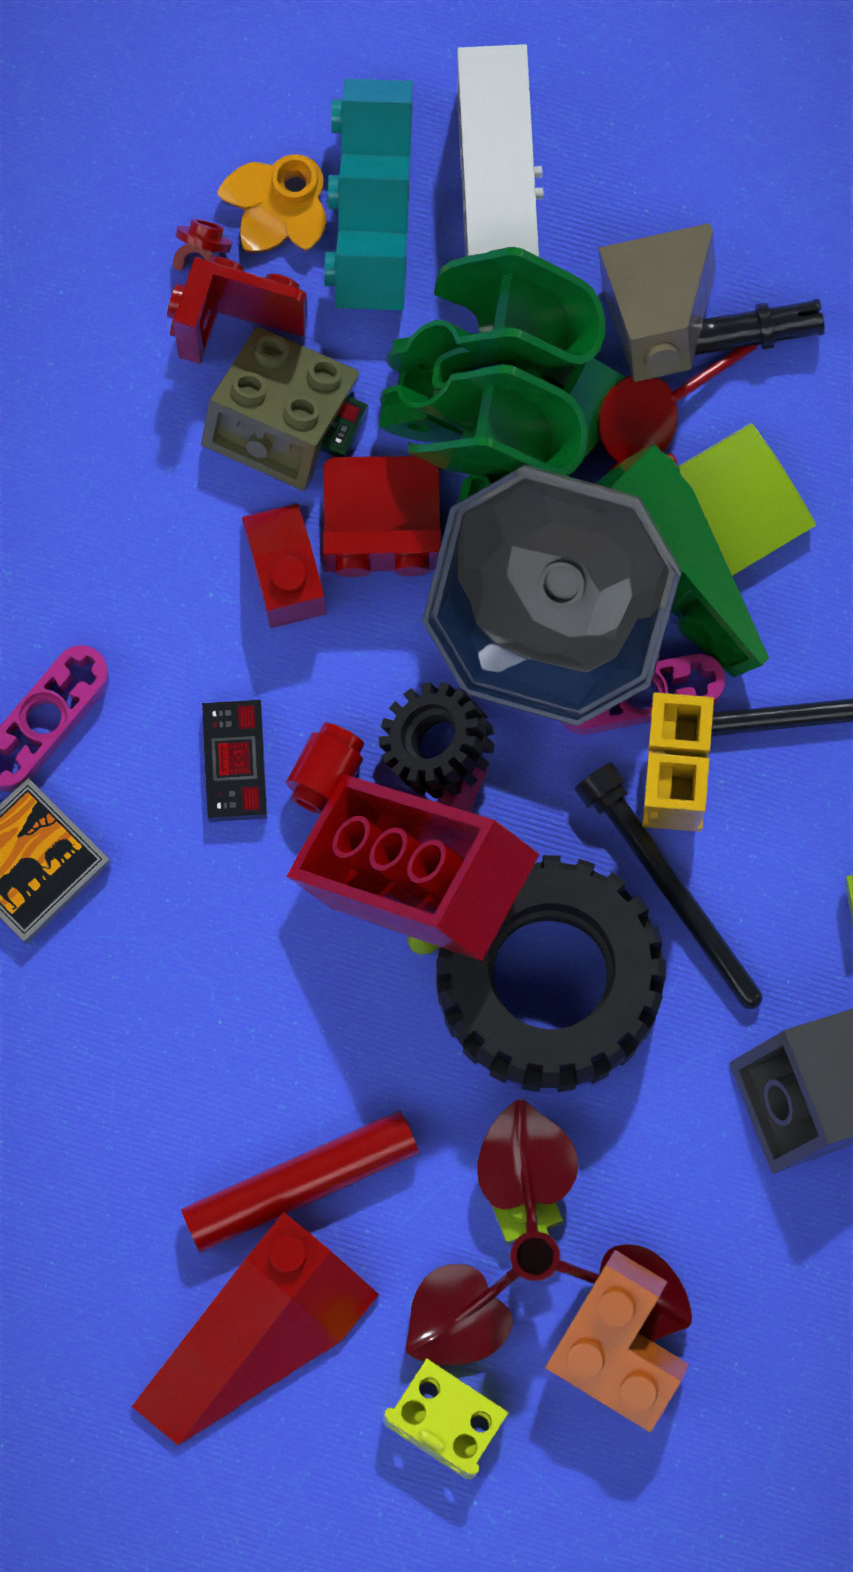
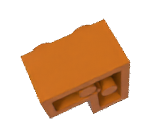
(609, 1356)

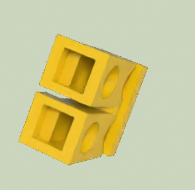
(678, 762)

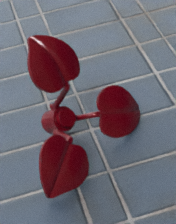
(518, 1164)

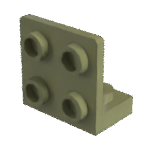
(277, 407)

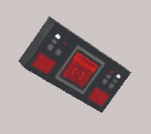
(234, 760)

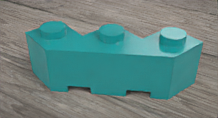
(371, 194)

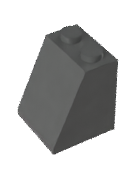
(800, 1090)

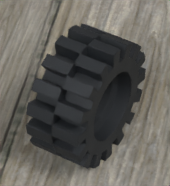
(412, 724)

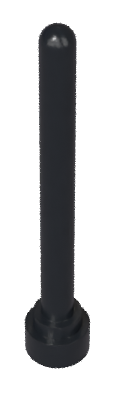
(606, 793)

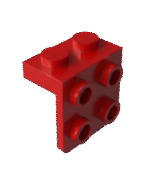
(226, 289)
(381, 515)

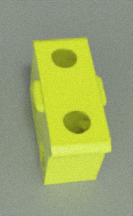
(443, 1422)

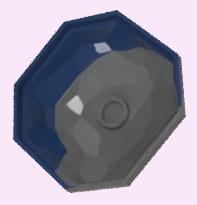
(551, 595)

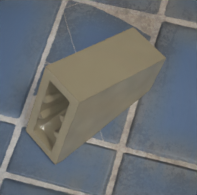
(659, 297)

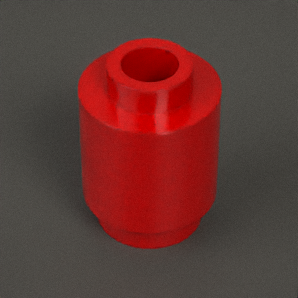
(322, 764)

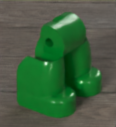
(498, 411)

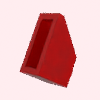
(284, 565)

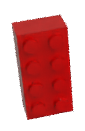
(413, 866)

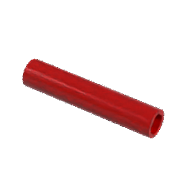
(299, 1181)

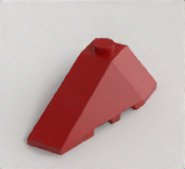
(265, 1323)

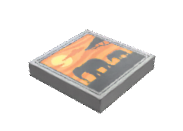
(41, 861)

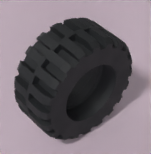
(609, 1032)

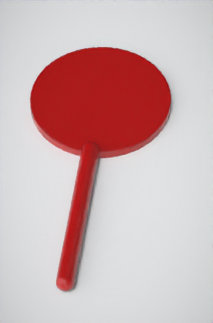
(647, 411)

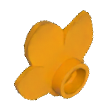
(271, 209)

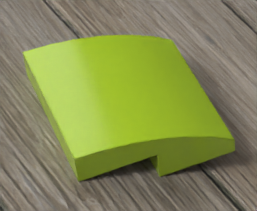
(746, 497)

